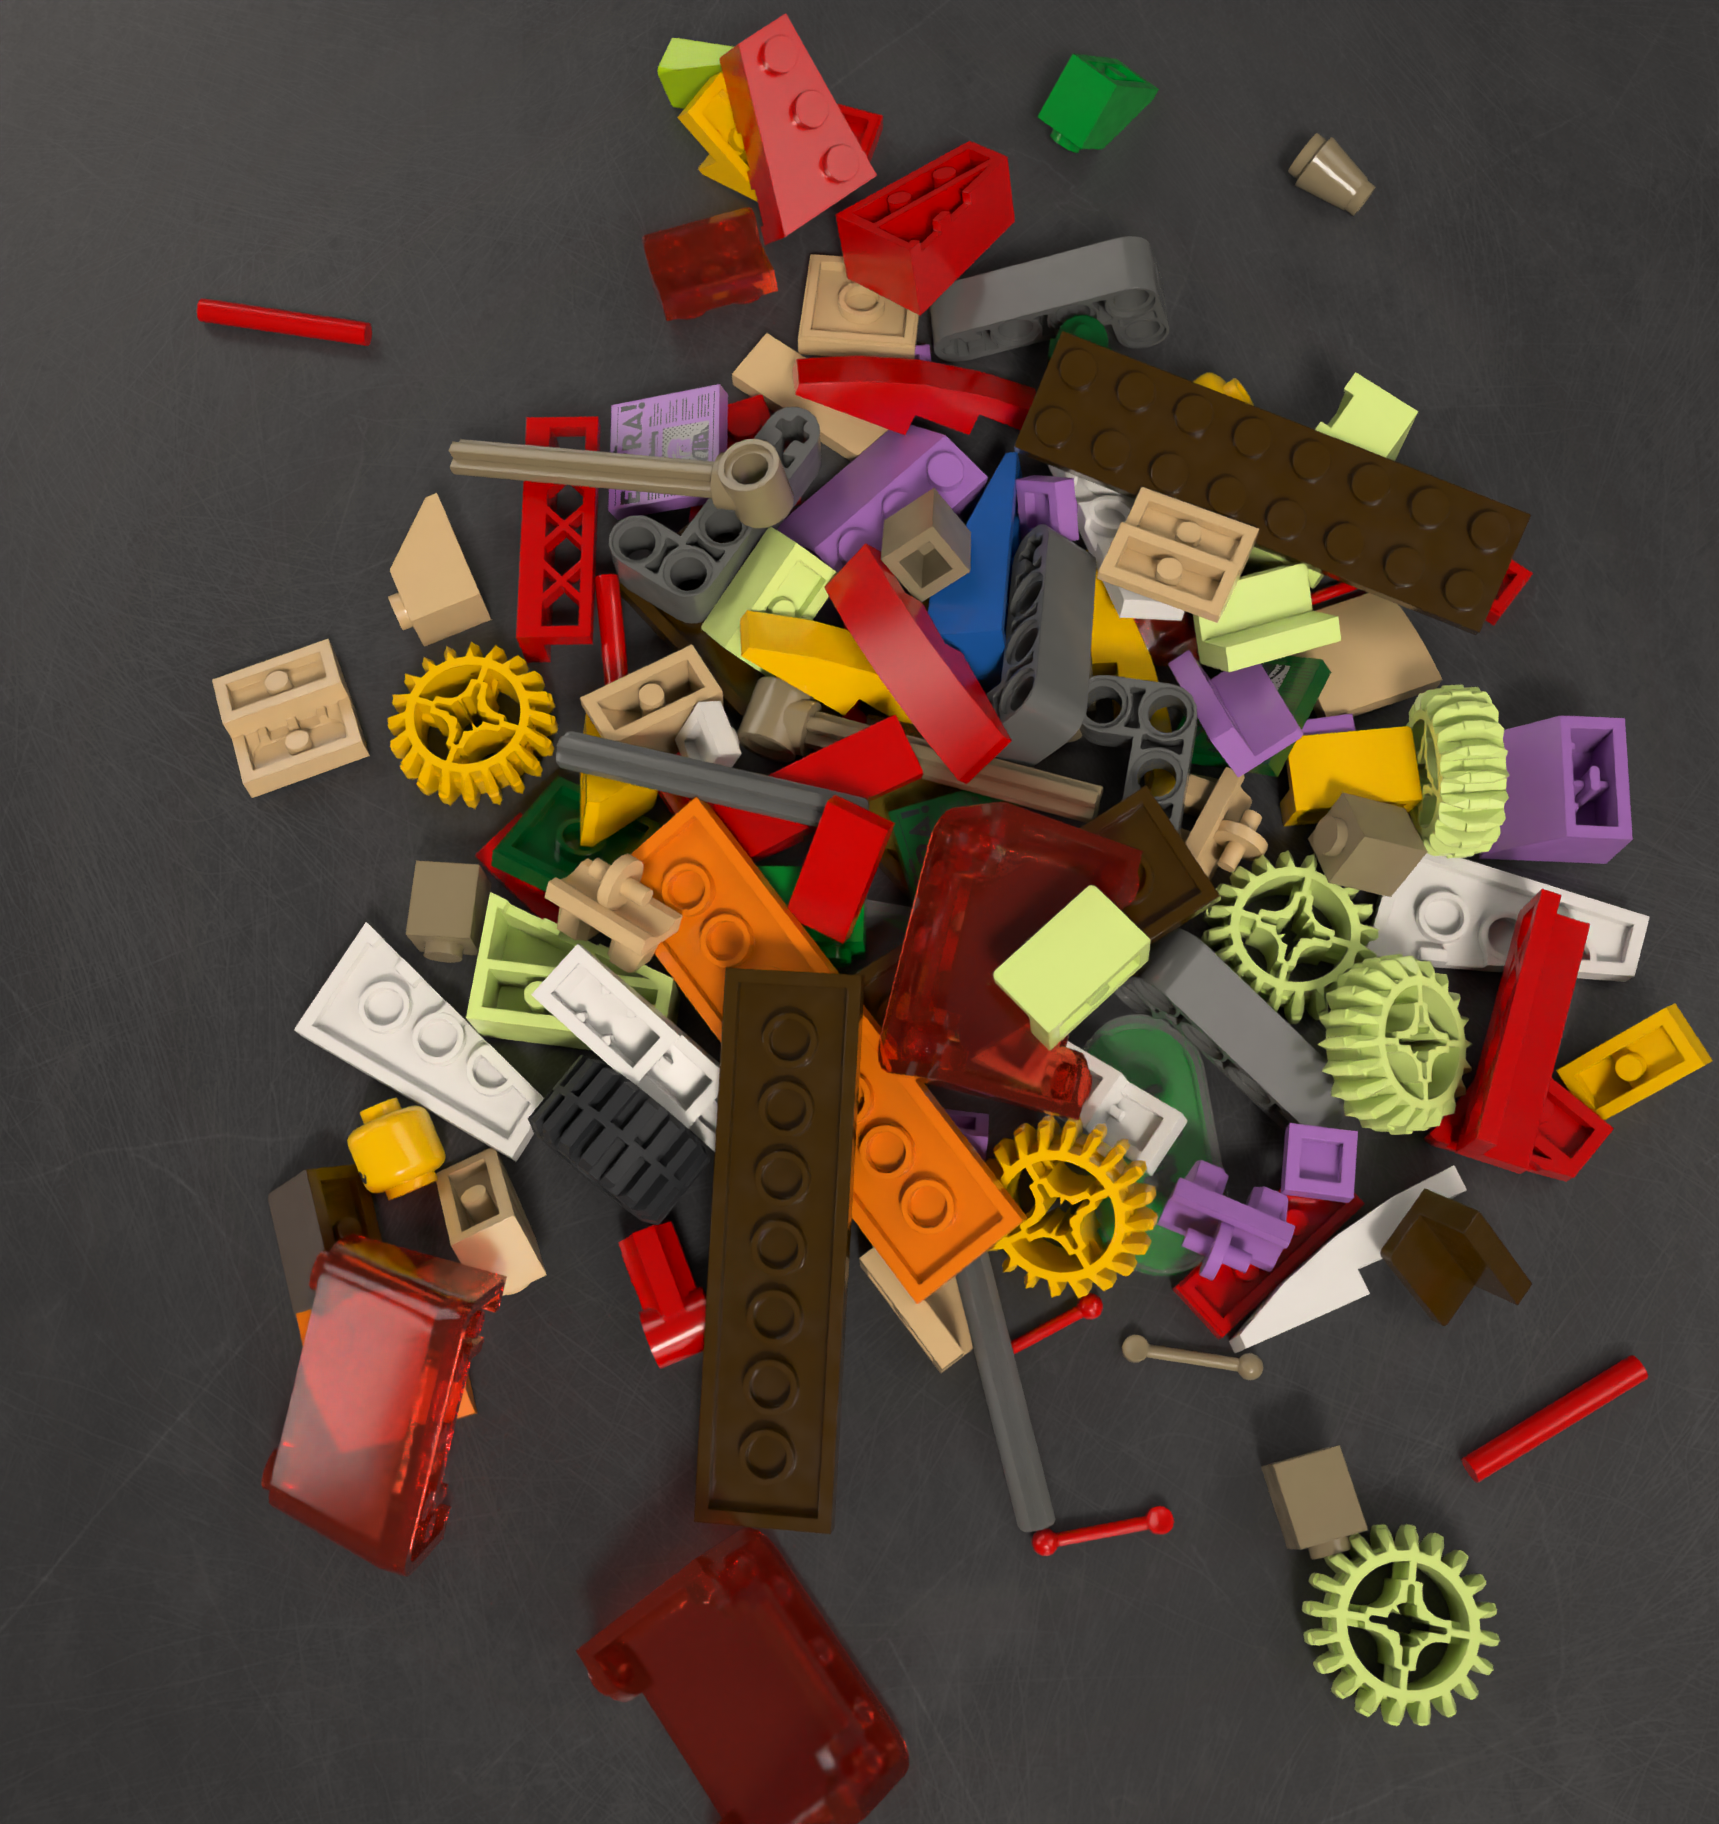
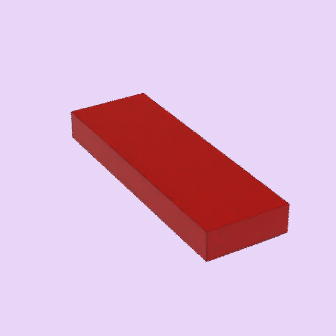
(1234, 1294)

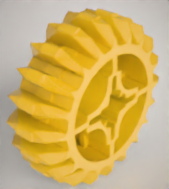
(434, 705)
(1084, 1253)

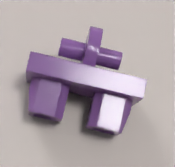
(1225, 1228)

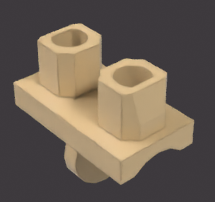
(1224, 823)
(615, 903)

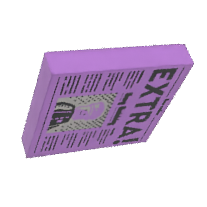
(671, 426)

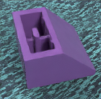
(1565, 791)

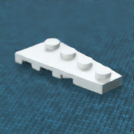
(413, 1041)

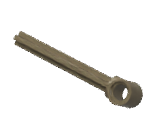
(740, 479)
(791, 723)

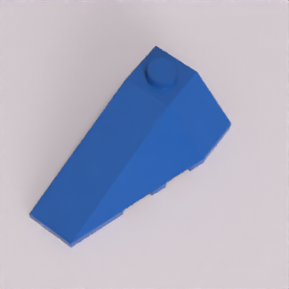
(975, 607)

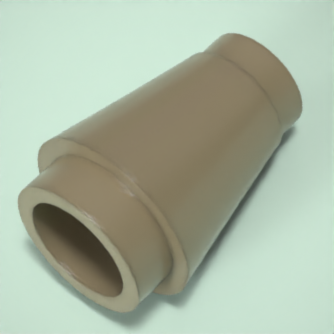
(1331, 175)

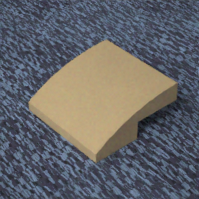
(1178, 554)
(1375, 661)
(290, 718)

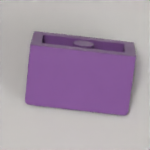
(1239, 712)

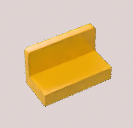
(1361, 763)

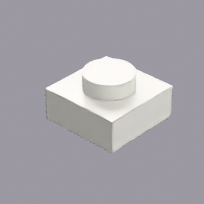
(709, 735)

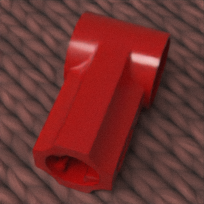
(667, 1292)

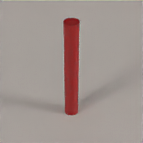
(284, 322)
(611, 627)
(1554, 1418)

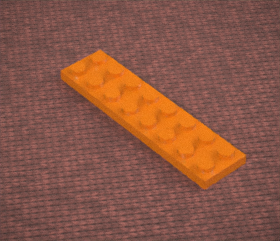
(916, 1176)

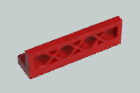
(545, 530)
(1523, 1036)

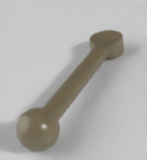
(1136, 1349)

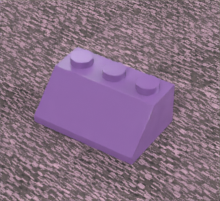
(879, 484)

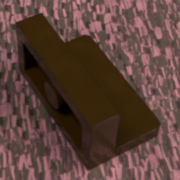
(313, 1215)
(1445, 1252)

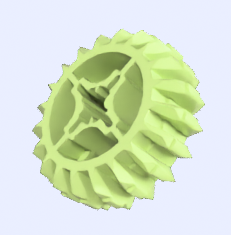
(1459, 770)
(1262, 932)
(1395, 1044)
(1399, 1657)

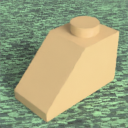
(434, 579)
(653, 701)
(488, 1220)

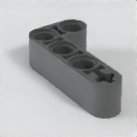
(1033, 299)
(694, 552)
(1046, 646)
(1148, 746)
(1234, 1030)

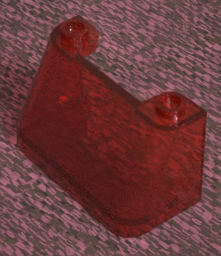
(981, 895)
(379, 1398)
(753, 1690)

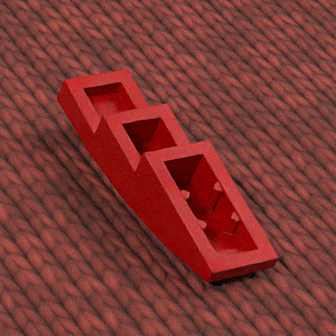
(897, 389)
(917, 666)
(857, 765)

